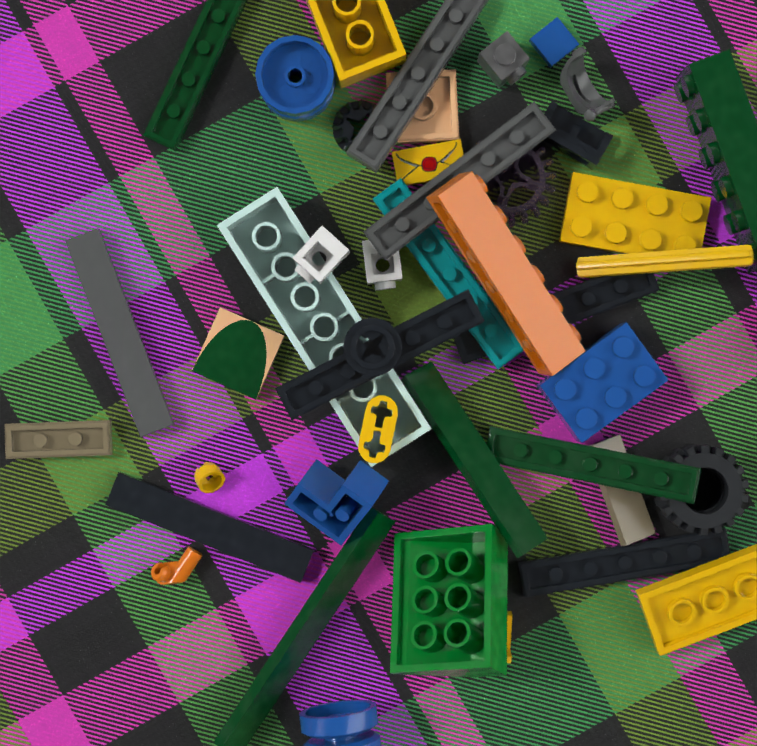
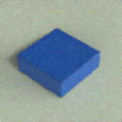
(553, 42)

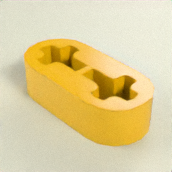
(387, 429)

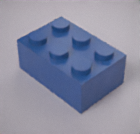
(602, 382)

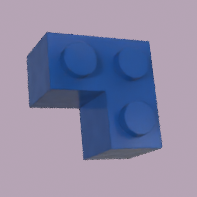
(336, 503)

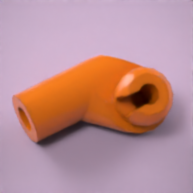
(176, 571)

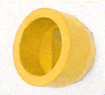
(213, 483)

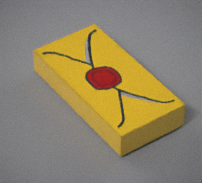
(425, 162)

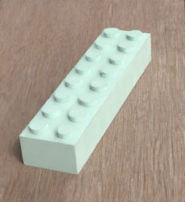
(314, 314)

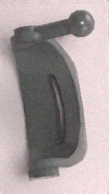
(589, 101)

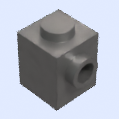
(503, 60)

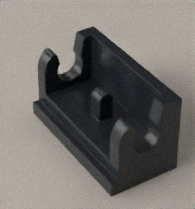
(576, 136)

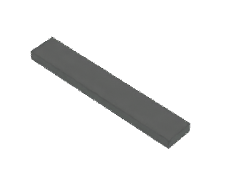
(414, 82)
(485, 160)
(119, 332)

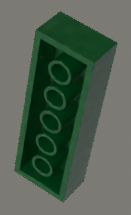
(728, 139)

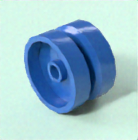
(301, 57)
(341, 723)

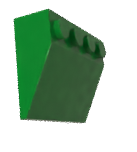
(450, 602)

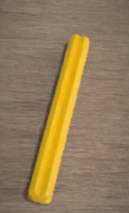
(665, 261)

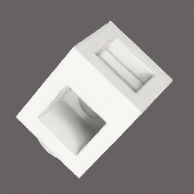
(322, 242)
(382, 280)

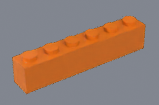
(506, 273)

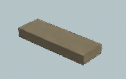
(58, 439)
(625, 506)

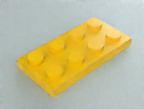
(631, 216)
(701, 601)

